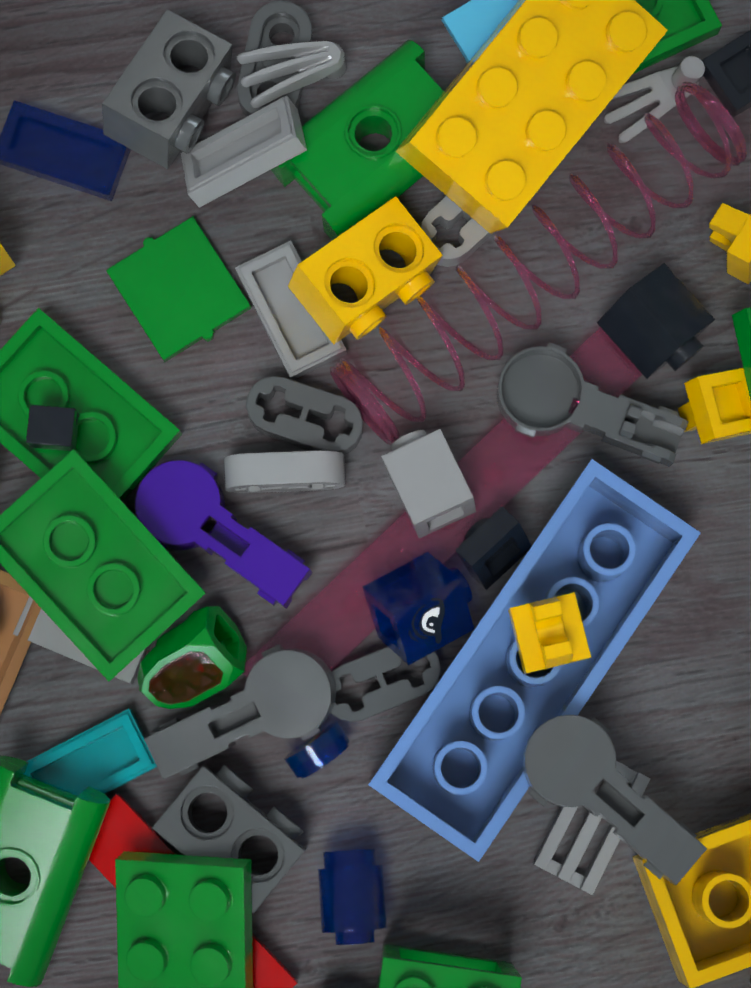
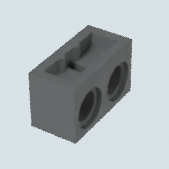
(157, 85)
(241, 823)

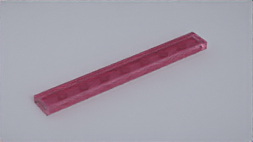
(494, 473)

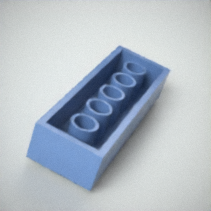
(466, 745)

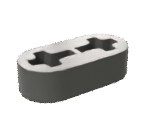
(308, 401)
(386, 696)

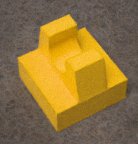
(733, 235)
(718, 406)
(549, 633)

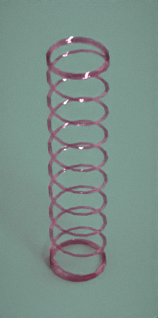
(355, 385)

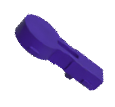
(179, 500)

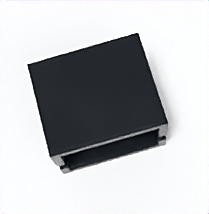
(52, 428)

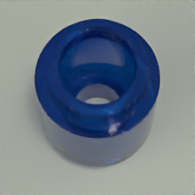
(352, 896)

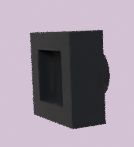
(730, 74)
(493, 547)

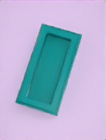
(97, 758)

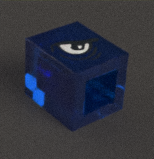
(420, 607)

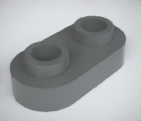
(269, 20)

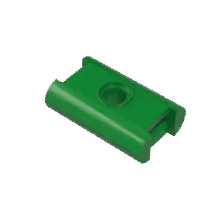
(339, 172)
(54, 839)

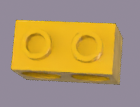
(356, 262)

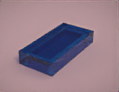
(62, 151)

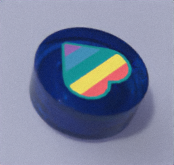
(317, 751)

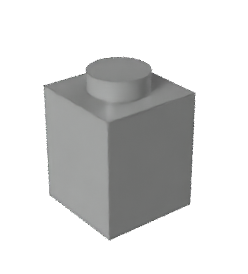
(428, 481)

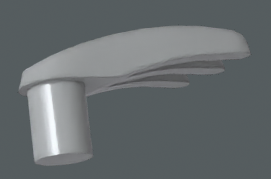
(312, 61)
(663, 88)

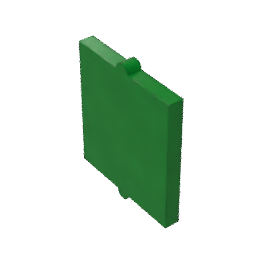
(178, 289)

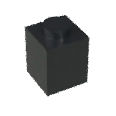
(657, 322)

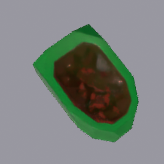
(193, 660)

